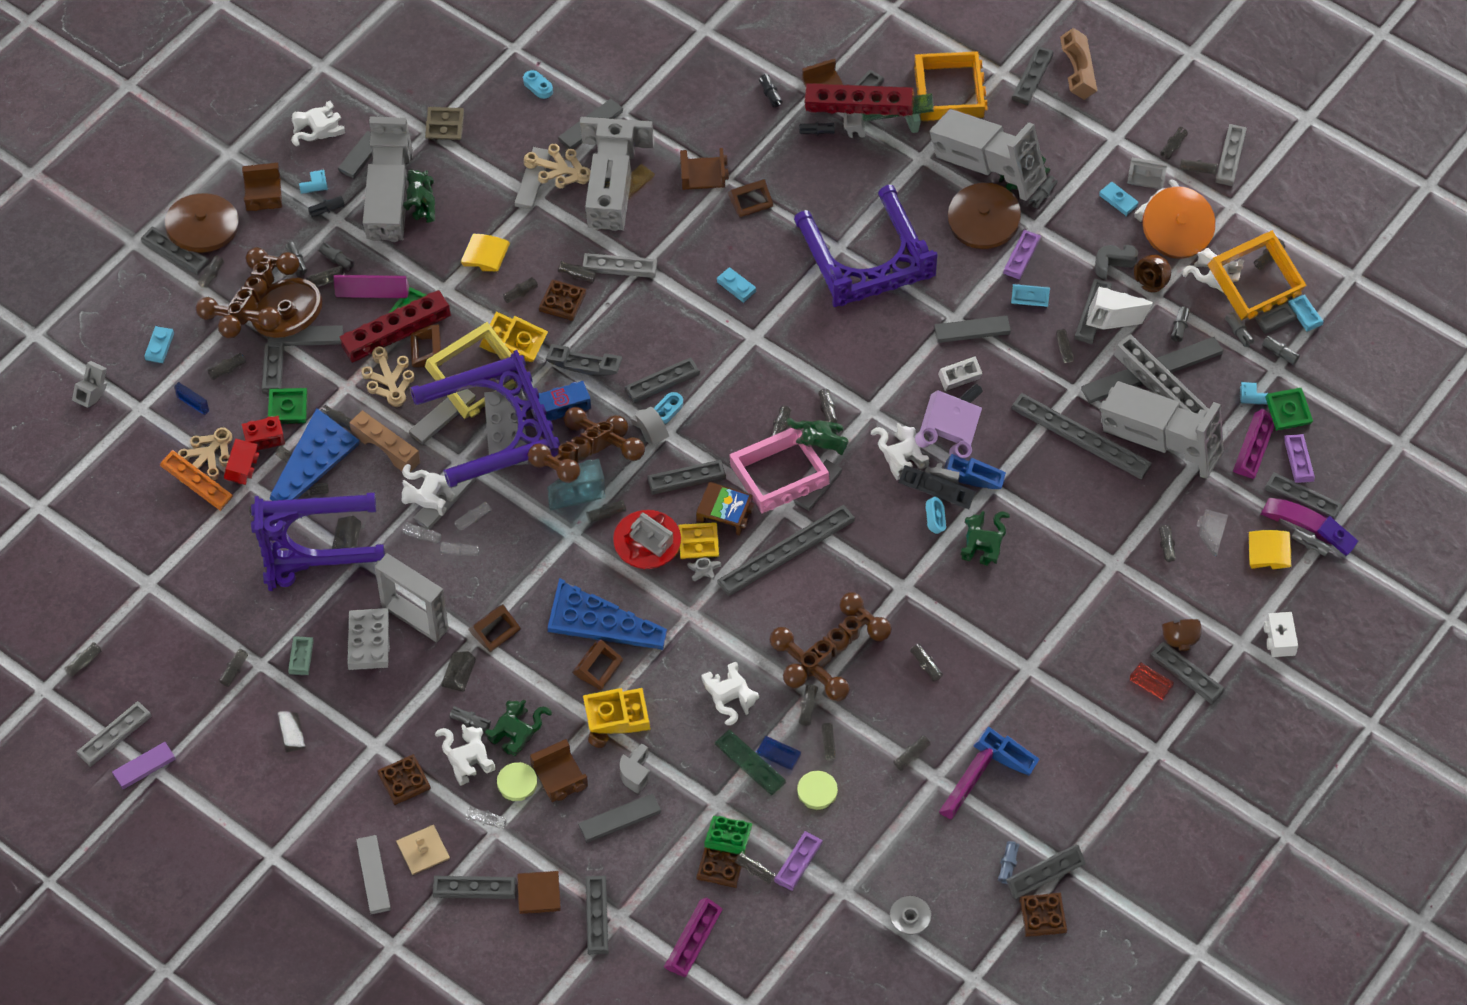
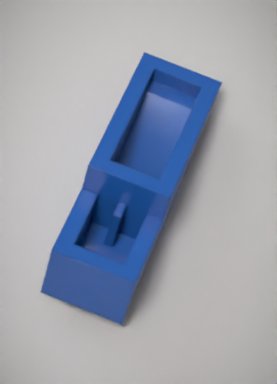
(976, 472)
(1007, 751)

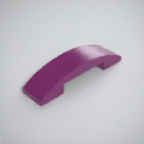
(1294, 514)

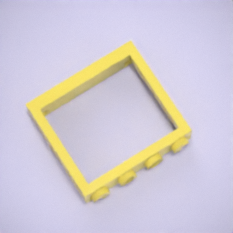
(484, 331)

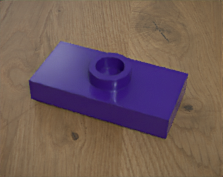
(1337, 536)

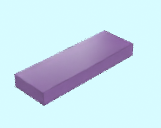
(1021, 254)
(1299, 458)
(143, 765)
(798, 861)

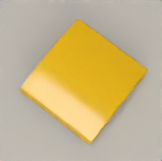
(485, 252)
(699, 540)
(1270, 549)

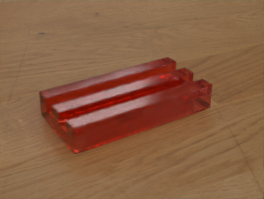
(1150, 683)

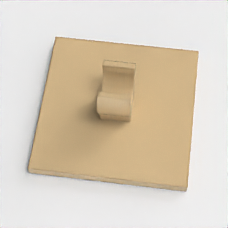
(423, 849)

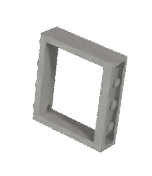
(391, 571)

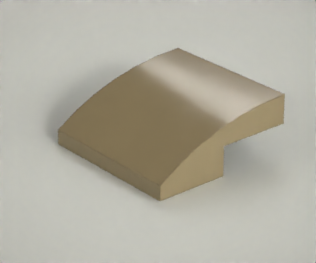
(444, 123)

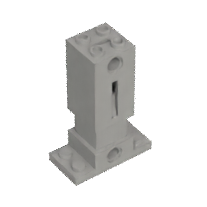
(987, 148)
(611, 167)
(387, 179)
(1164, 425)

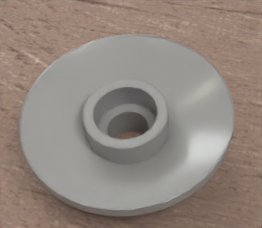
(912, 907)

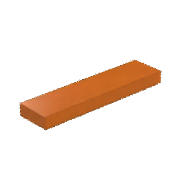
(196, 480)

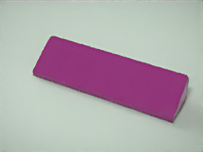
(371, 286)
(1254, 444)
(966, 783)
(693, 937)

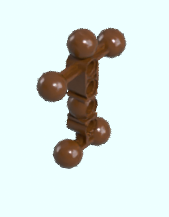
(246, 300)
(593, 440)
(835, 687)

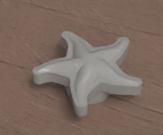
(704, 567)

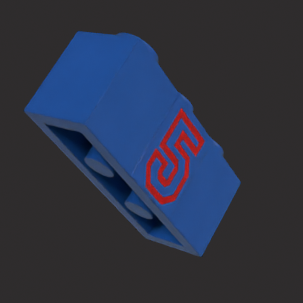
(561, 399)

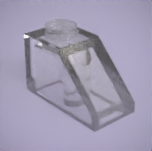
(1212, 529)

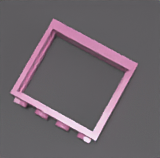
(769, 447)

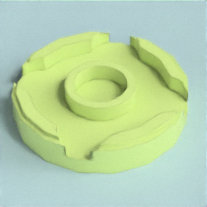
(517, 781)
(817, 790)

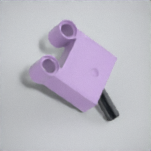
(952, 420)

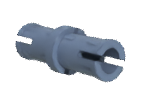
(1008, 862)

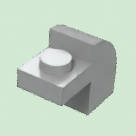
(92, 387)
(650, 425)
(631, 769)

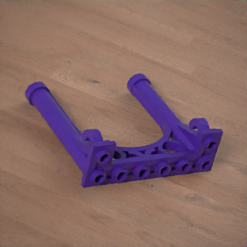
(922, 261)
(480, 377)
(275, 517)

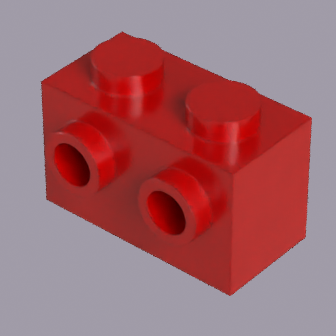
(264, 432)
(240, 462)

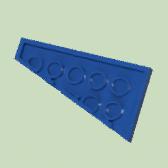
(316, 453)
(595, 618)

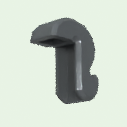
(1114, 256)

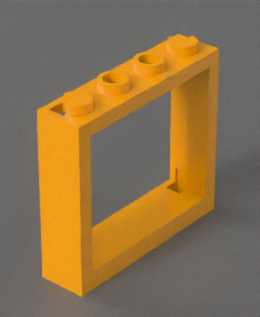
(952, 60)
(1280, 257)

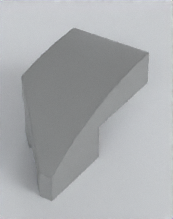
(952, 476)

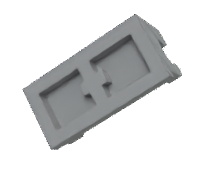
(854, 123)
(1147, 173)
(651, 534)

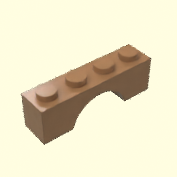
(1077, 49)
(371, 431)

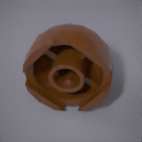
(1152, 273)
(1182, 633)

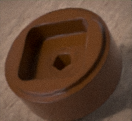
(598, 739)

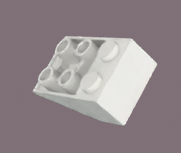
(1116, 309)

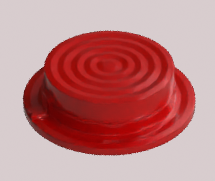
(635, 553)

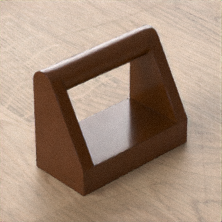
(749, 188)
(430, 332)
(499, 611)
(581, 669)

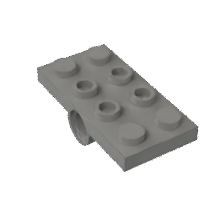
(501, 422)
(368, 639)

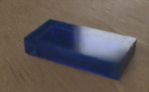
(191, 398)
(779, 753)

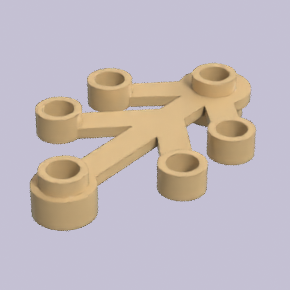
(560, 168)
(388, 378)
(208, 453)

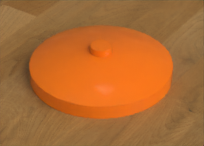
(1178, 222)

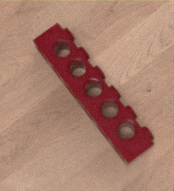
(852, 93)
(395, 325)

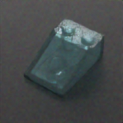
(587, 488)

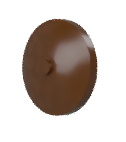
(984, 215)
(201, 222)
(297, 303)

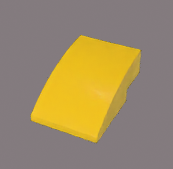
(516, 335)
(617, 711)

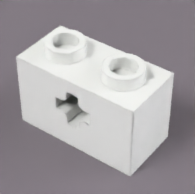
(960, 373)
(1281, 634)

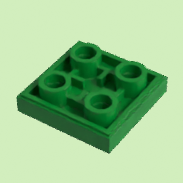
(728, 835)

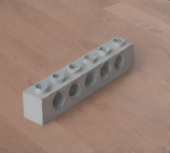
(1155, 375)

